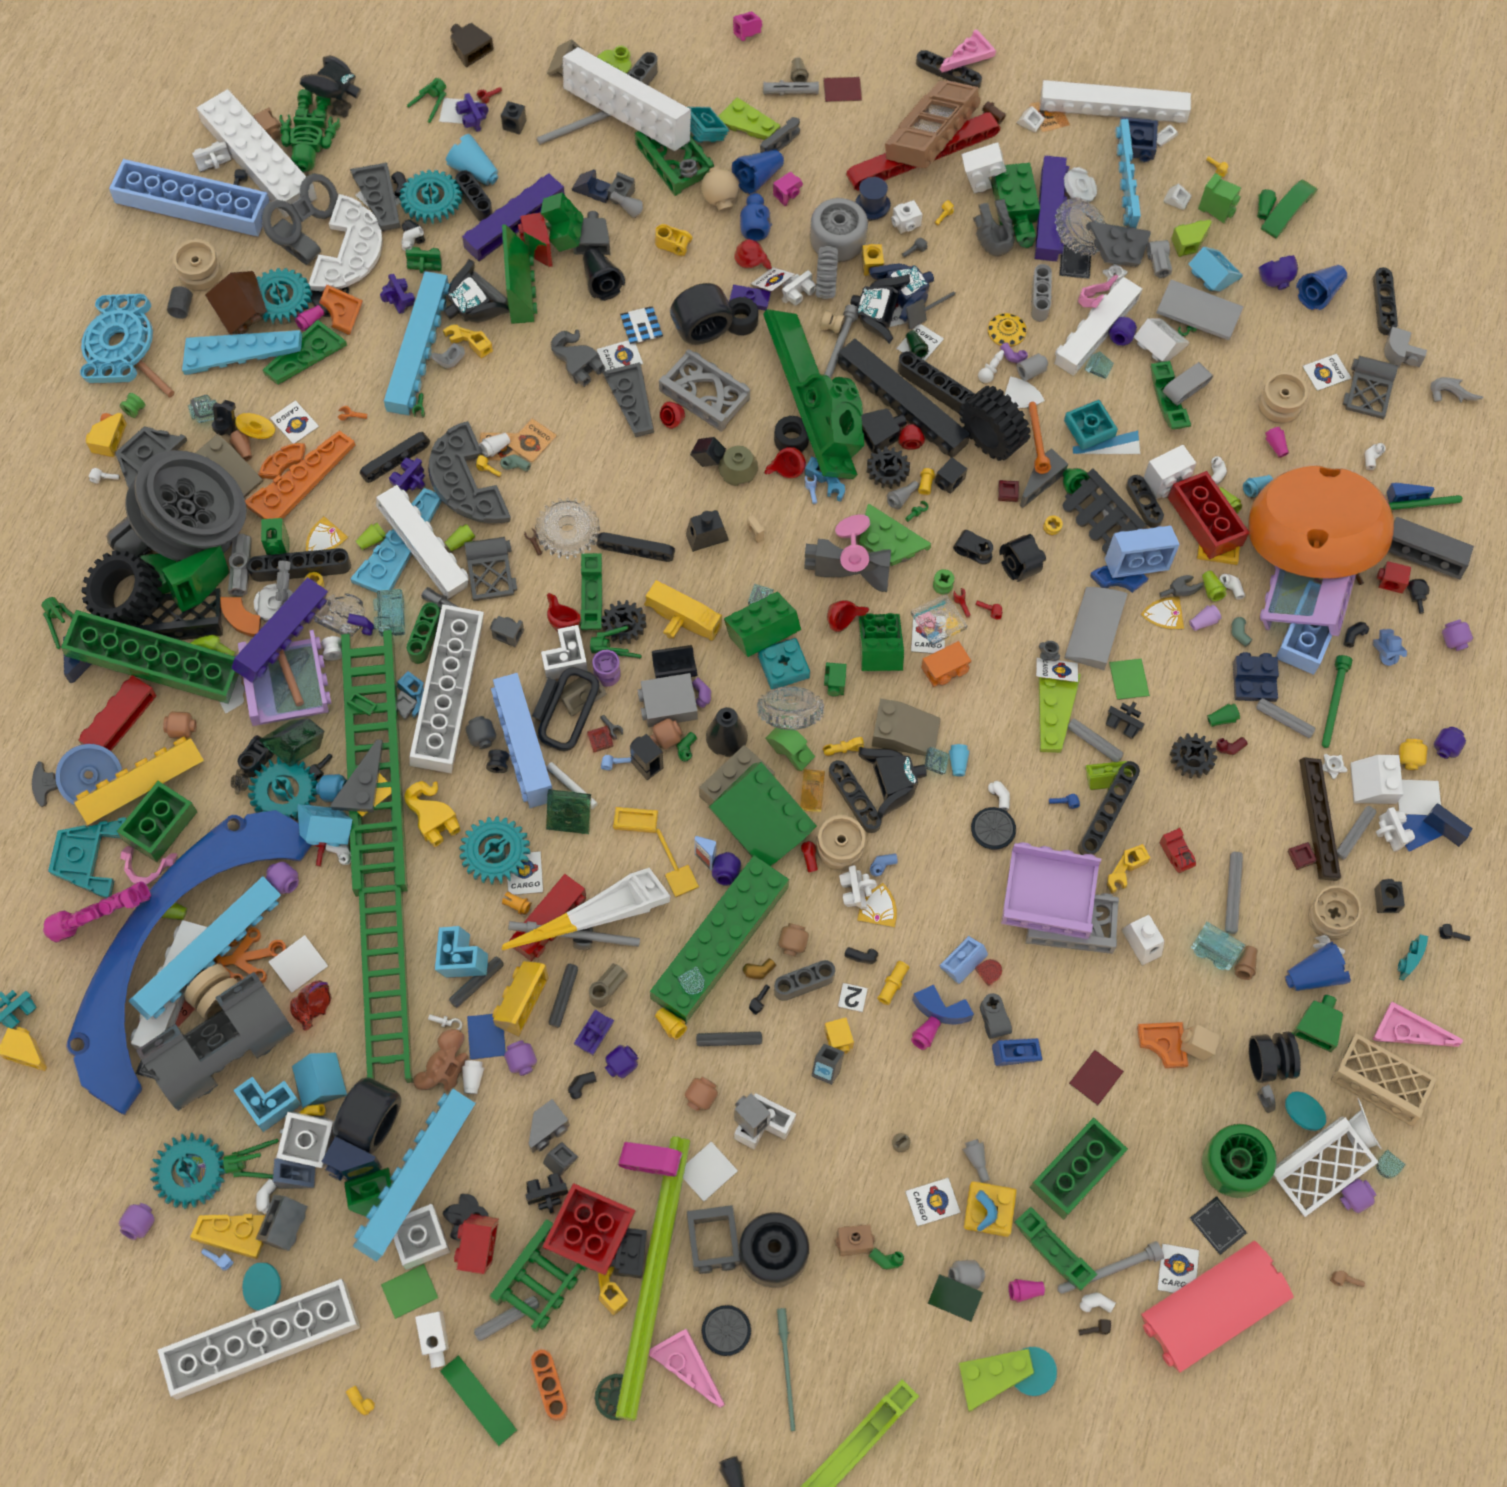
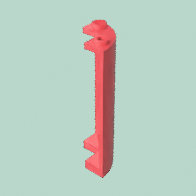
(1216, 1306)

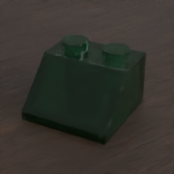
(294, 740)

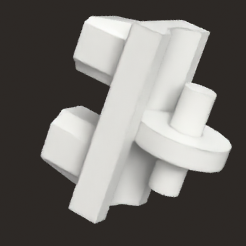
(211, 156)
(795, 285)
(1392, 829)
(854, 879)

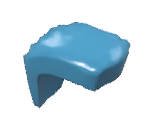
(991, 1208)

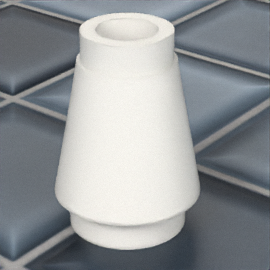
(492, 445)
(472, 1076)

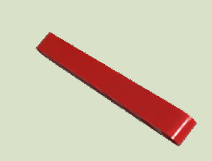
(971, 133)

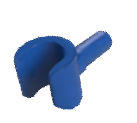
(1071, 799)

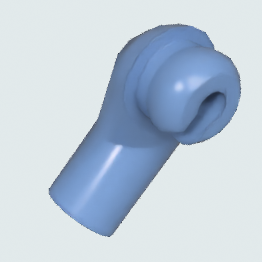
(880, 863)

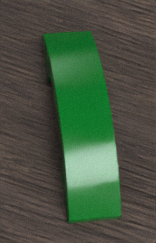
(1288, 207)
(1174, 415)
(591, 591)
(1054, 1250)
(478, 1400)

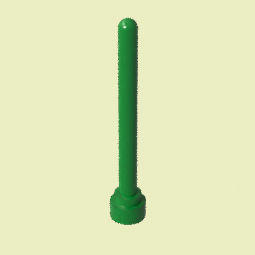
(1425, 502)
(1343, 664)

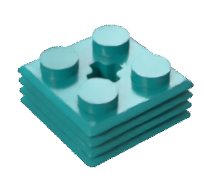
(706, 125)
(1090, 424)
(775, 671)

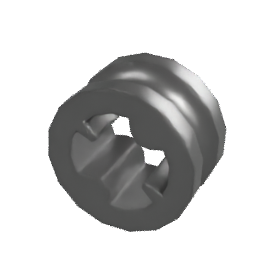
(688, 168)

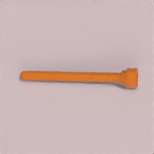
(1042, 463)

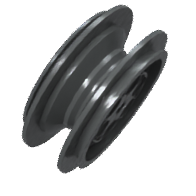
(184, 504)

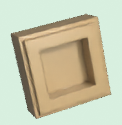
(755, 529)

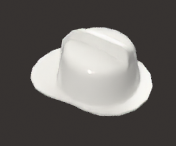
(1361, 1127)

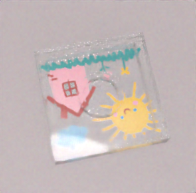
(939, 619)

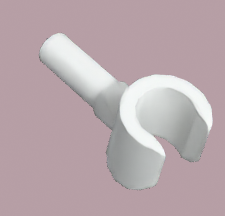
(96, 474)
(1323, 941)

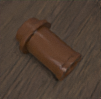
(997, 113)

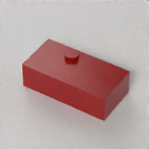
(1208, 515)

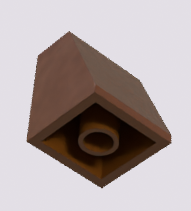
(237, 301)

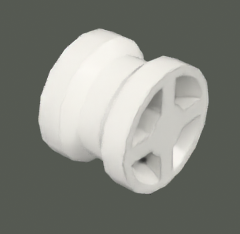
(332, 648)

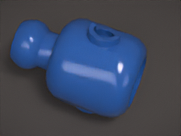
(755, 218)

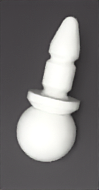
(986, 374)

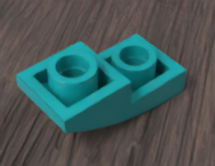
(1412, 959)

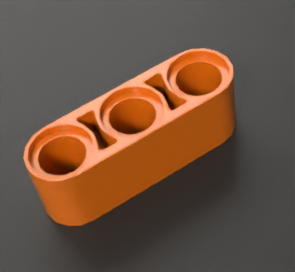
(544, 1374)

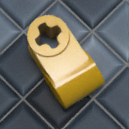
(672, 239)

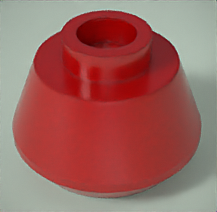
(672, 414)
(911, 437)

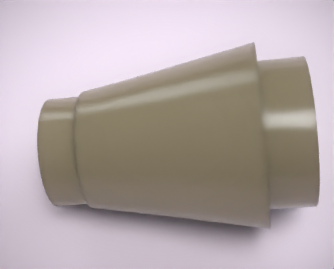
(798, 71)

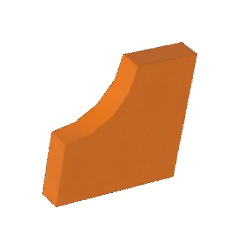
(341, 307)
(1164, 1041)

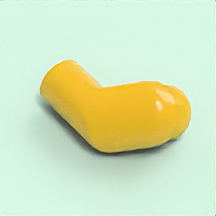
(313, 1110)
(356, 1399)

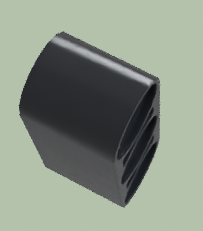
(474, 195)

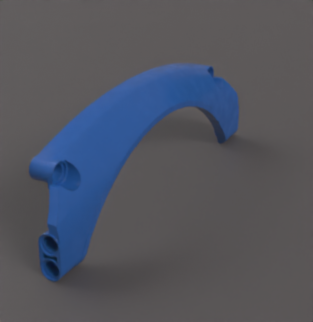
(100, 1021)

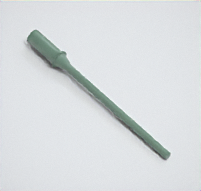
(783, 1333)

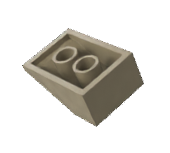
(225, 455)
(904, 728)

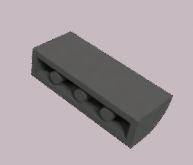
(1430, 548)

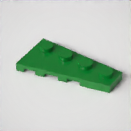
(316, 345)

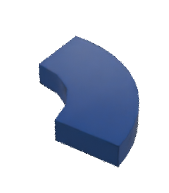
(1104, 579)

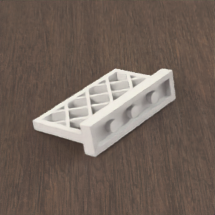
(1311, 1149)

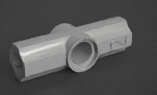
(240, 555)

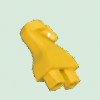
(432, 815)

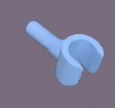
(811, 485)
(608, 761)
(223, 1262)

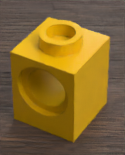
(872, 251)
(839, 1035)

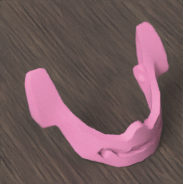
(1090, 291)
(126, 854)

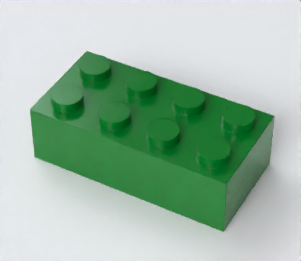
(1078, 1168)

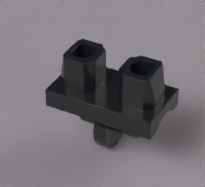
(224, 418)
(1116, 716)
(536, 1194)

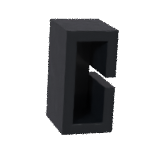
(646, 756)

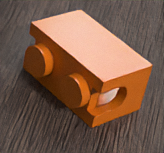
(946, 664)

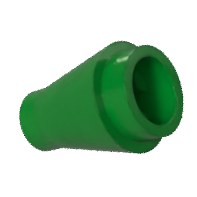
(1266, 201)
(1225, 715)

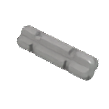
(282, 580)

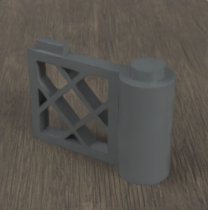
(1371, 372)
(489, 552)

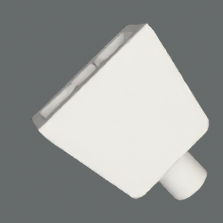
(1143, 938)
(428, 1326)

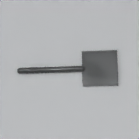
(917, 311)

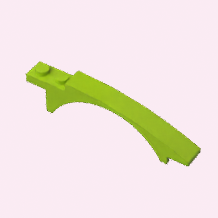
(863, 1437)

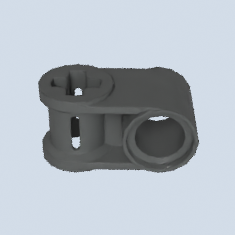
(995, 1020)

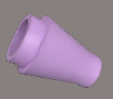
(1207, 617)

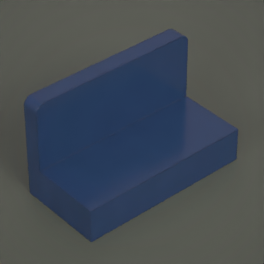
(1448, 824)

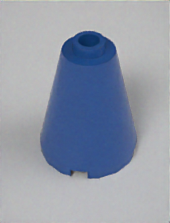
(756, 169)
(1320, 286)
(1319, 970)

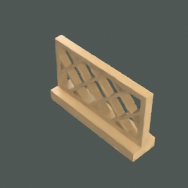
(1378, 1092)

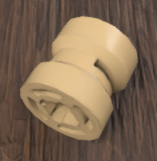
(832, 322)

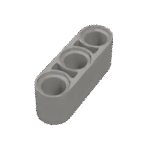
(1041, 301)
(1187, 383)

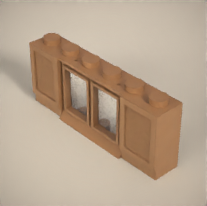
(932, 123)

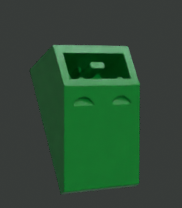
(196, 577)
(881, 642)

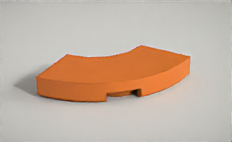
(281, 460)
(238, 617)

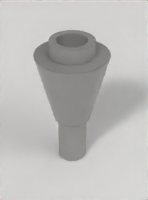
(630, 205)
(898, 497)
(976, 1155)

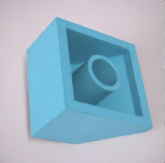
(1214, 269)
(323, 825)

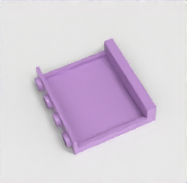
(1051, 890)

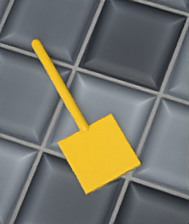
(680, 879)

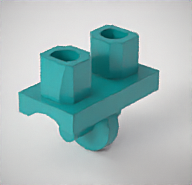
(24, 1001)

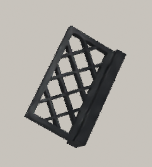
(186, 629)

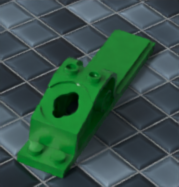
(835, 403)

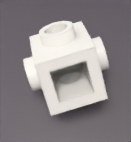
(906, 216)

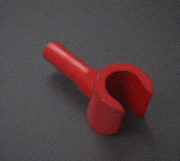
(485, 96)
(961, 600)
(996, 609)
(321, 846)

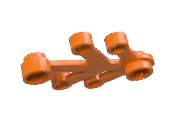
(240, 956)

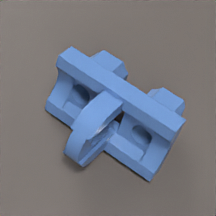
(1389, 647)

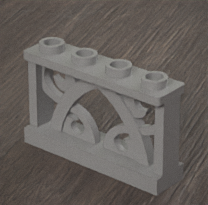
(705, 372)
(1096, 941)

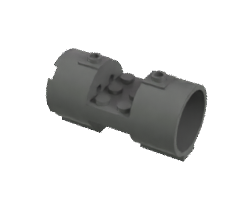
(186, 1062)

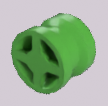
(132, 405)
(943, 587)

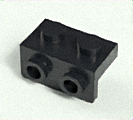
(674, 661)
(630, 1255)

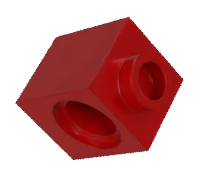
(1394, 577)

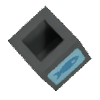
(827, 1064)

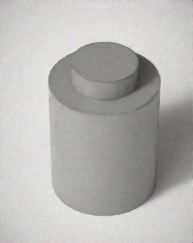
(1032, 366)

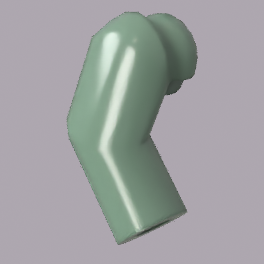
(515, 461)
(1238, 631)

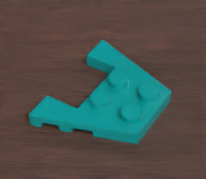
(77, 853)

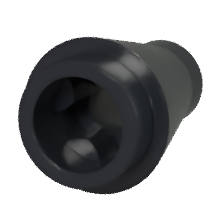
(732, 1471)

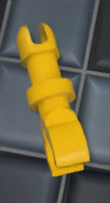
(852, 745)

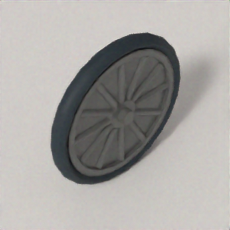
(993, 828)
(726, 1330)

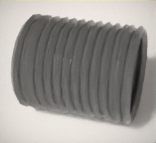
(179, 302)

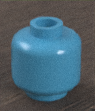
(330, 786)

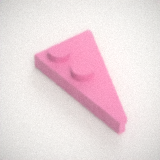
(971, 51)
(1406, 1027)
(684, 1360)

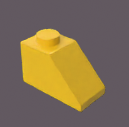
(106, 435)
(21, 1048)

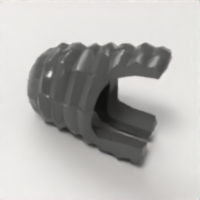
(995, 238)

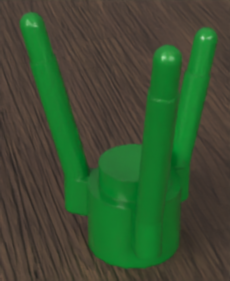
(434, 89)
(54, 610)
(601, 643)
(237, 1161)

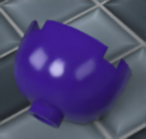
(1280, 272)

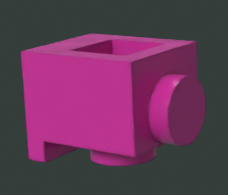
(746, 25)
(787, 187)

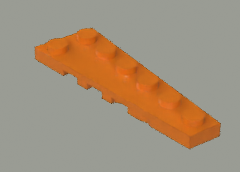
(295, 484)

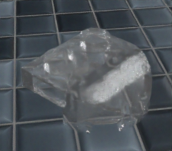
(336, 613)

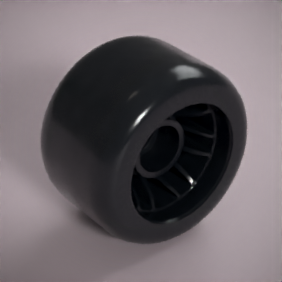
(701, 313)
(367, 1114)
(771, 1268)

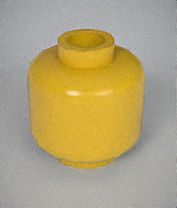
(1413, 754)

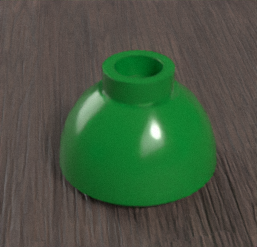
(1072, 479)

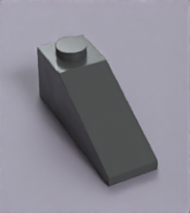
(1040, 482)

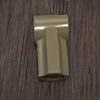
(607, 984)

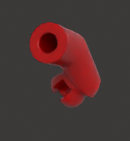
(809, 851)

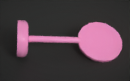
(854, 557)

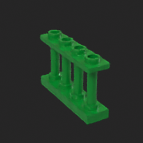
(518, 1273)

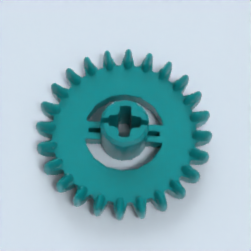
(437, 208)
(289, 307)
(277, 774)
(501, 867)
(179, 1153)

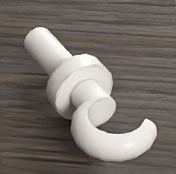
(444, 1021)

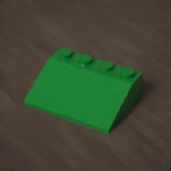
(519, 278)
(762, 815)

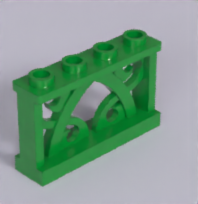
(670, 176)

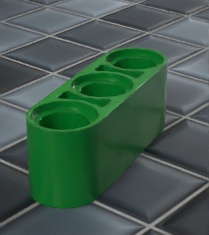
(426, 641)

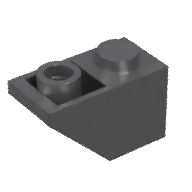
(546, 1124)

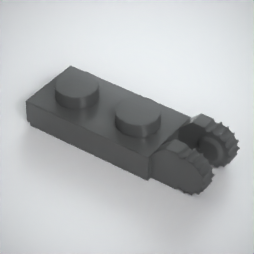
(782, 136)

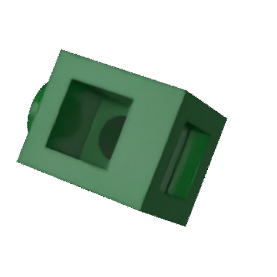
(835, 678)

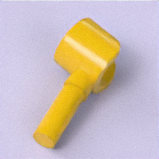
(1221, 167)
(948, 209)
(481, 465)

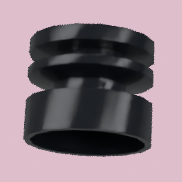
(1274, 1057)

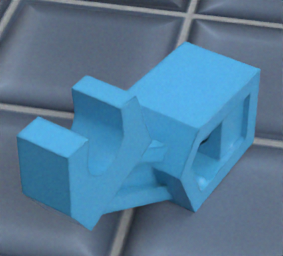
(834, 484)
(405, 683)

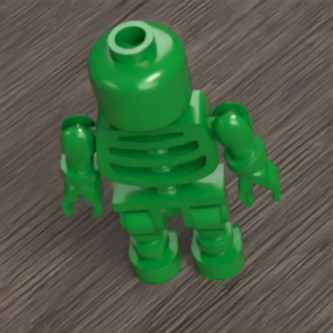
(307, 135)

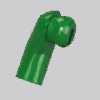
(683, 747)
(887, 1261)

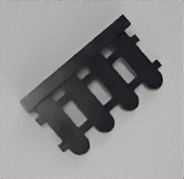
(1098, 505)

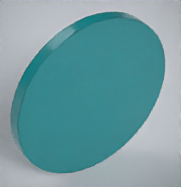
(1305, 1111)
(261, 1286)
(1044, 1373)

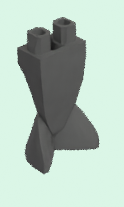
(826, 562)

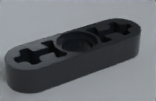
(1144, 510)

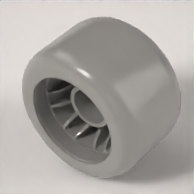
(839, 225)

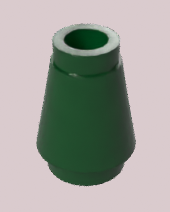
(916, 344)

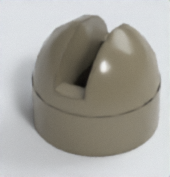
(904, 1146)

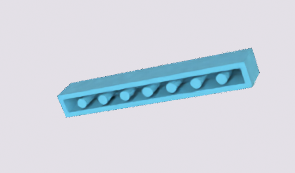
(417, 344)
(205, 948)
(414, 1174)

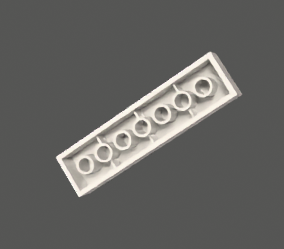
(626, 98)
(253, 148)
(446, 689)
(258, 1339)

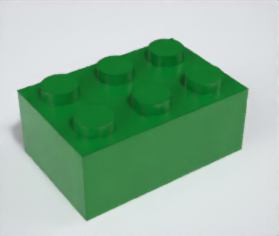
(1018, 191)
(762, 624)
(157, 821)

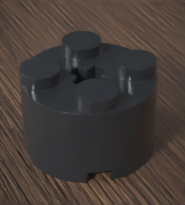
(1022, 557)

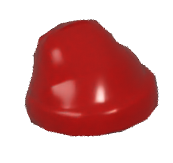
(751, 254)
(787, 463)
(842, 614)
(561, 615)

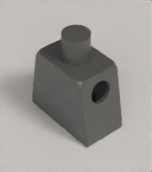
(593, 235)

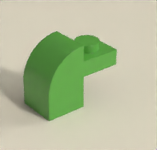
(792, 745)

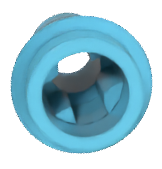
(1254, 485)
(959, 758)

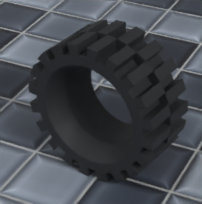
(994, 423)
(106, 578)

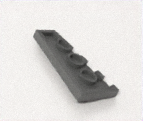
(377, 191)
(630, 392)

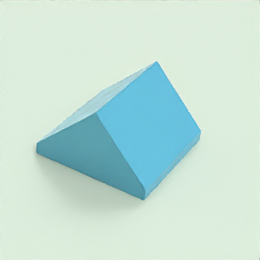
(319, 1079)

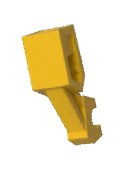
(482, 348)
(1118, 875)
(616, 1303)

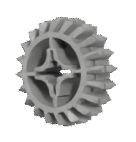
(826, 272)

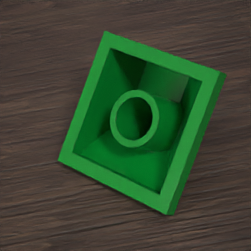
(365, 1190)

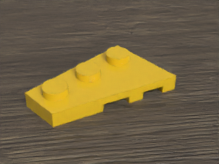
(230, 1233)

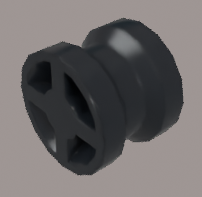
(497, 761)

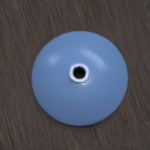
(77, 761)

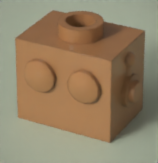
(848, 1246)

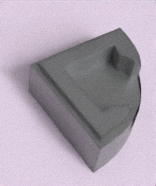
(405, 704)
(1267, 1098)

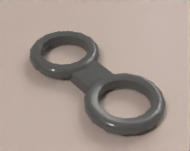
(299, 209)

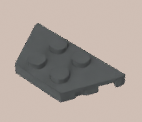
(1119, 243)
(143, 446)

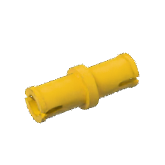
(893, 983)

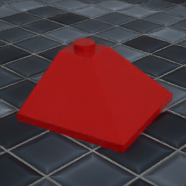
(589, 1229)

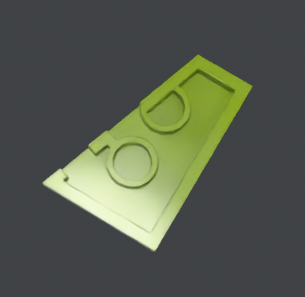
(746, 118)
(993, 1375)

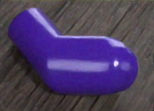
(361, 621)

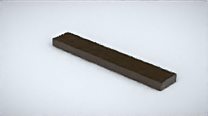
(1320, 819)

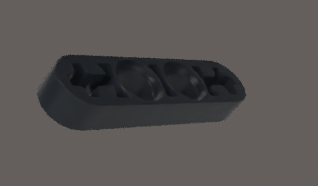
(936, 59)
(1388, 301)
(394, 457)
(635, 547)
(854, 796)

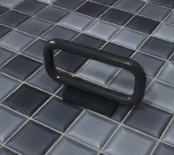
(549, 701)

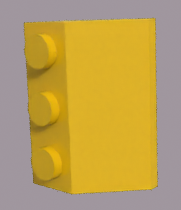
(520, 997)

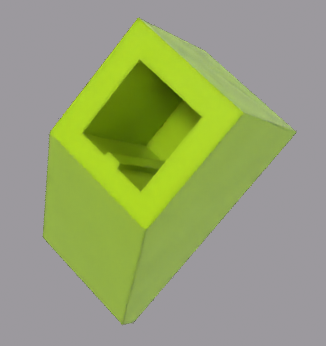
(1190, 237)

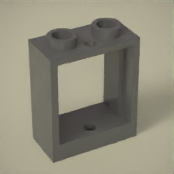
(713, 1215)

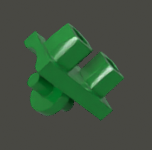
(1024, 231)
(423, 259)

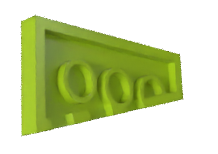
(1055, 709)

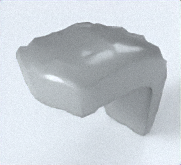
(450, 357)

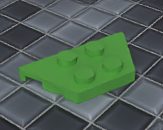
(890, 534)

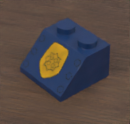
(348, 1161)

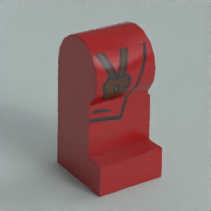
(1177, 851)

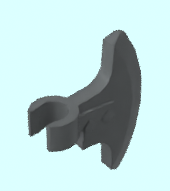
(42, 783)

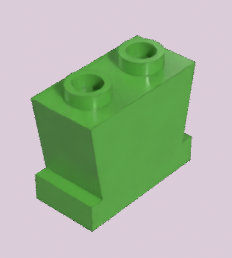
(1220, 198)

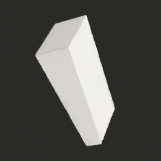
(1166, 135)

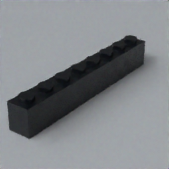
(903, 398)

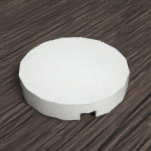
(1080, 185)
(265, 602)

